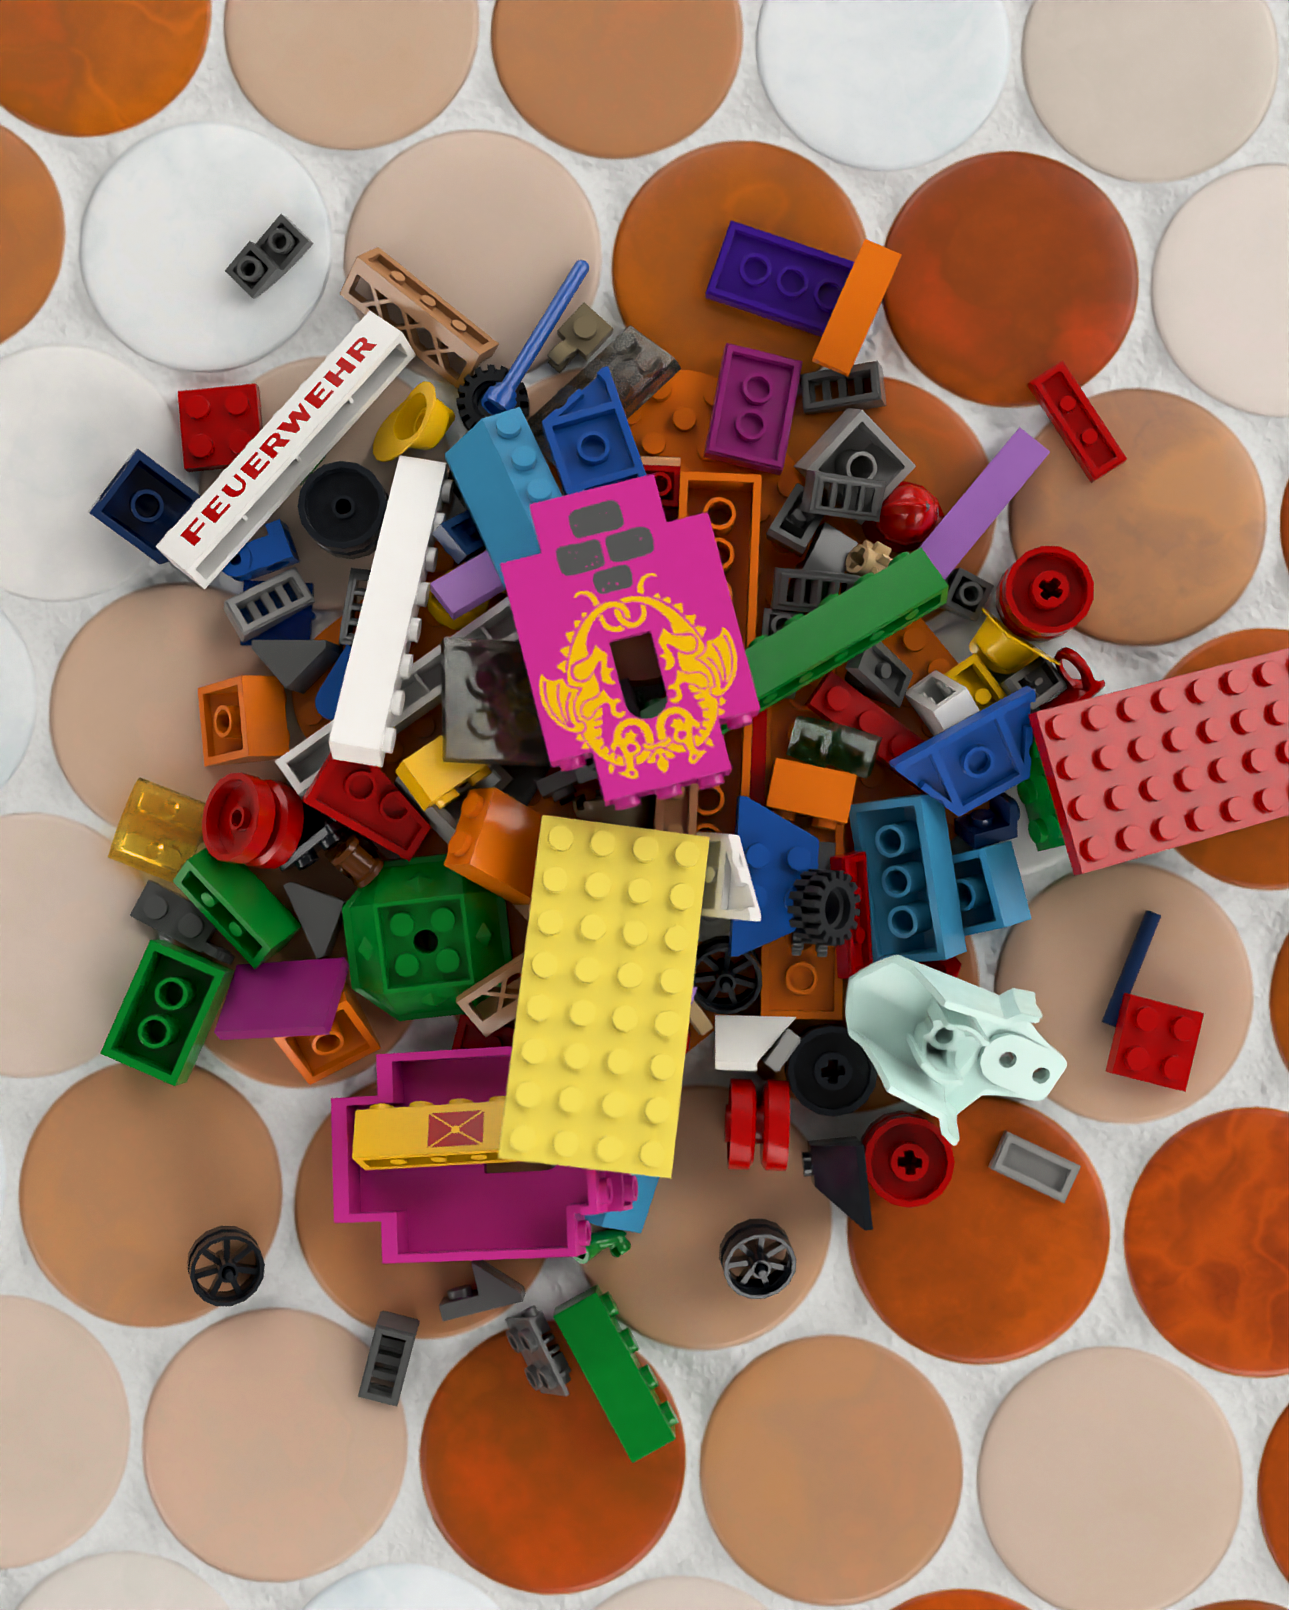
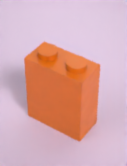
(496, 844)

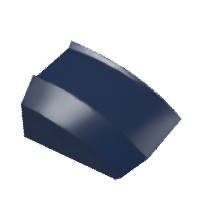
(143, 503)

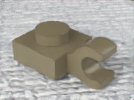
(581, 335)

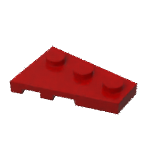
(368, 804)

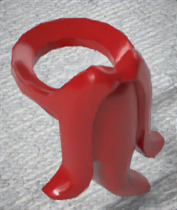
(1076, 688)

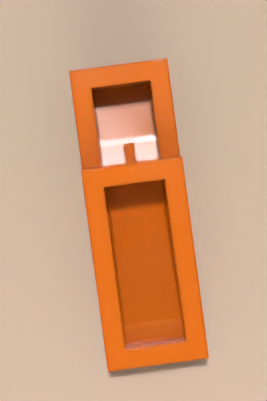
(856, 307)

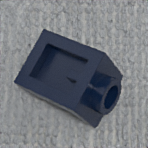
(460, 537)
(990, 825)

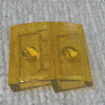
(158, 830)

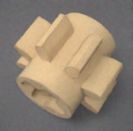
(868, 558)

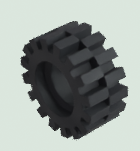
(478, 385)
(824, 907)

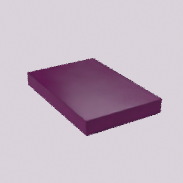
(753, 409)
(282, 999)

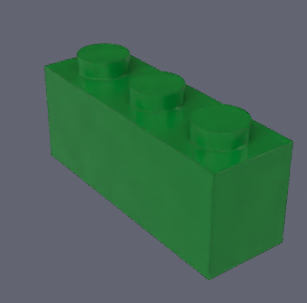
(238, 906)

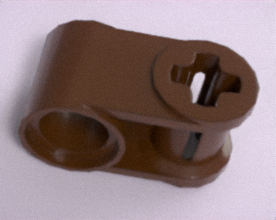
(356, 858)

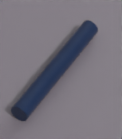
(1132, 966)

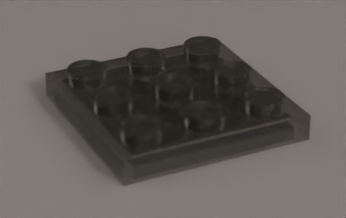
(489, 705)

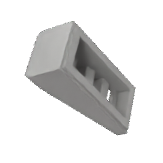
(261, 591)

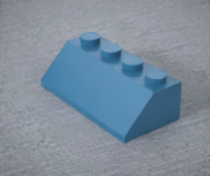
(498, 478)
(909, 878)

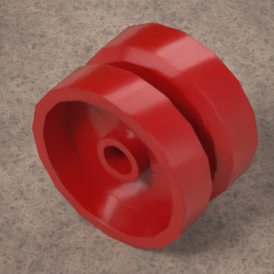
(1063, 579)
(252, 821)
(757, 1124)
(930, 1163)

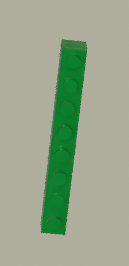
(838, 629)

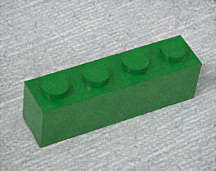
(615, 1372)

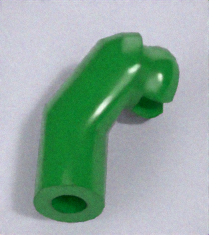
(600, 1240)

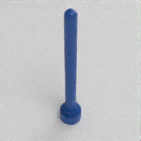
(503, 394)

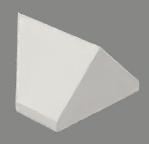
(745, 1039)

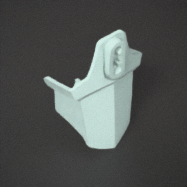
(944, 1039)

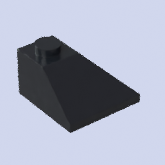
(840, 1174)

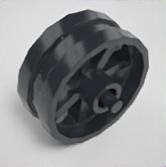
(726, 977)
(757, 1258)
(225, 1266)

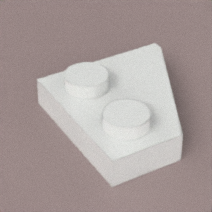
(728, 881)

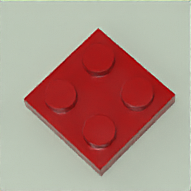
(217, 424)
(1154, 1042)

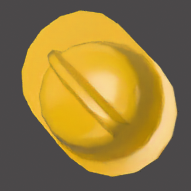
(414, 424)
(1002, 649)

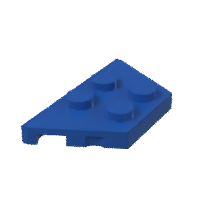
(592, 438)
(974, 756)
(775, 858)

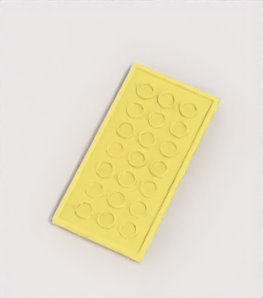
(604, 997)

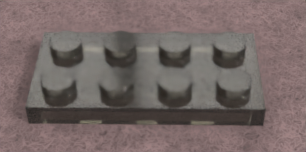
(637, 371)

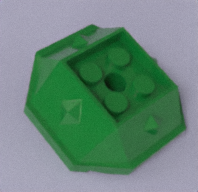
(384, 947)

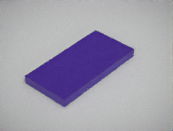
(777, 278)

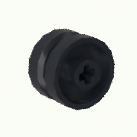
(327, 496)
(833, 1093)

